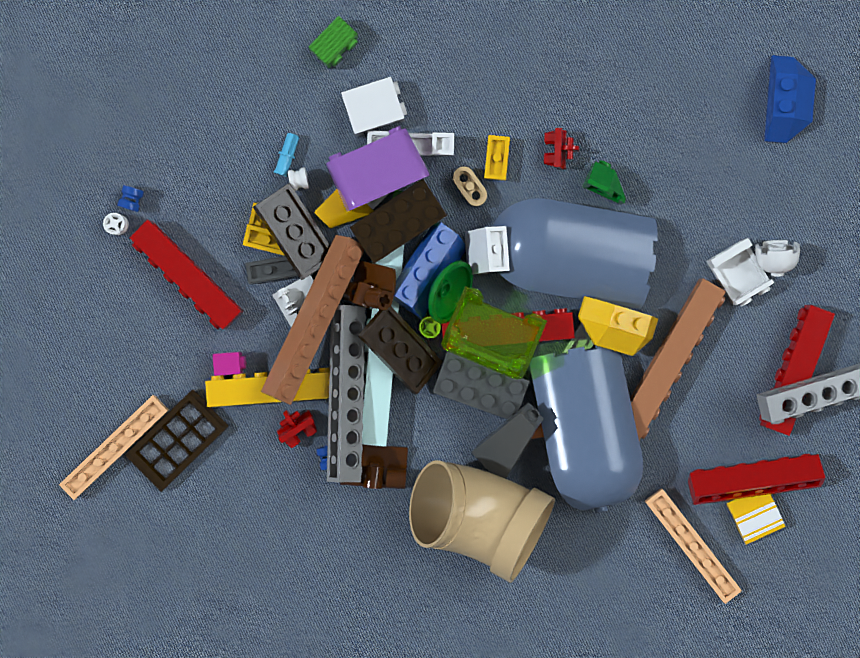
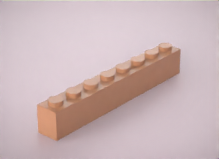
(313, 319)
(674, 353)

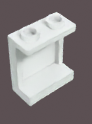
(374, 105)
(487, 249)
(739, 273)

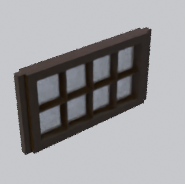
(177, 440)

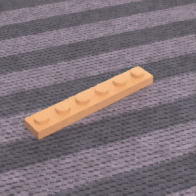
(114, 447)
(693, 545)

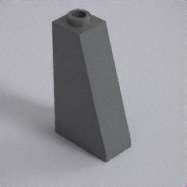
(507, 443)

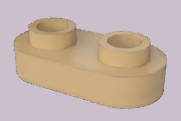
(470, 186)

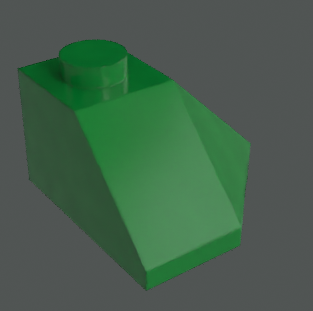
(604, 182)

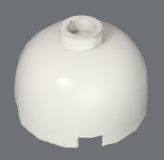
(777, 256)

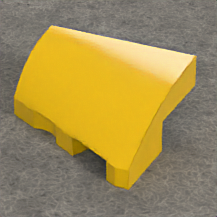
(334, 213)

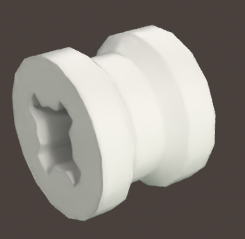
(298, 179)
(112, 222)

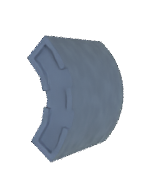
(579, 251)
(588, 426)

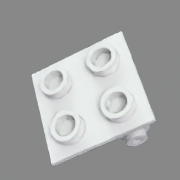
(292, 297)

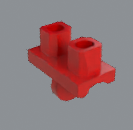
(559, 139)
(294, 424)

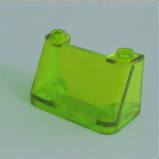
(492, 335)

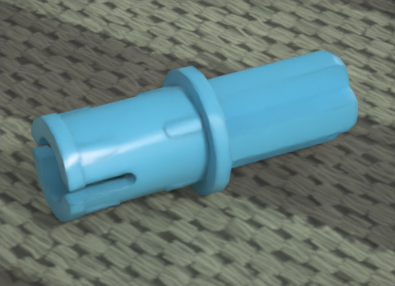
(287, 154)

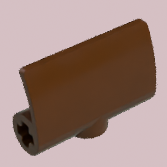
(371, 286)
(382, 467)

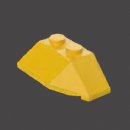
(616, 326)

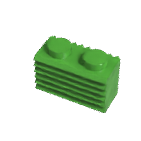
(334, 42)

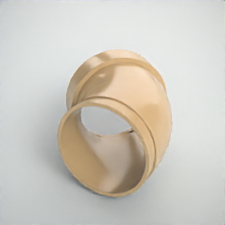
(478, 516)

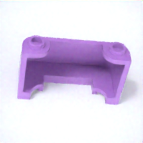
(376, 168)

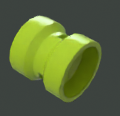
(429, 327)

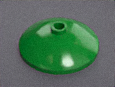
(447, 290)

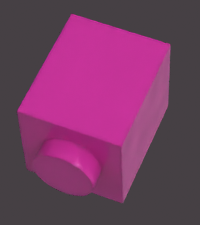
(228, 363)

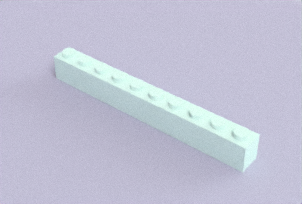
(378, 376)

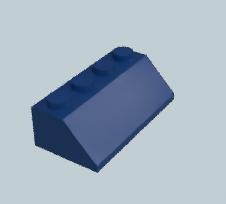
(436, 251)

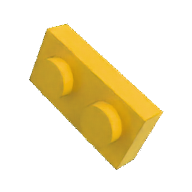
(496, 157)

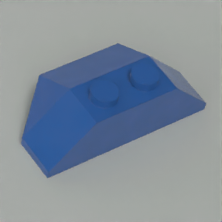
(789, 99)

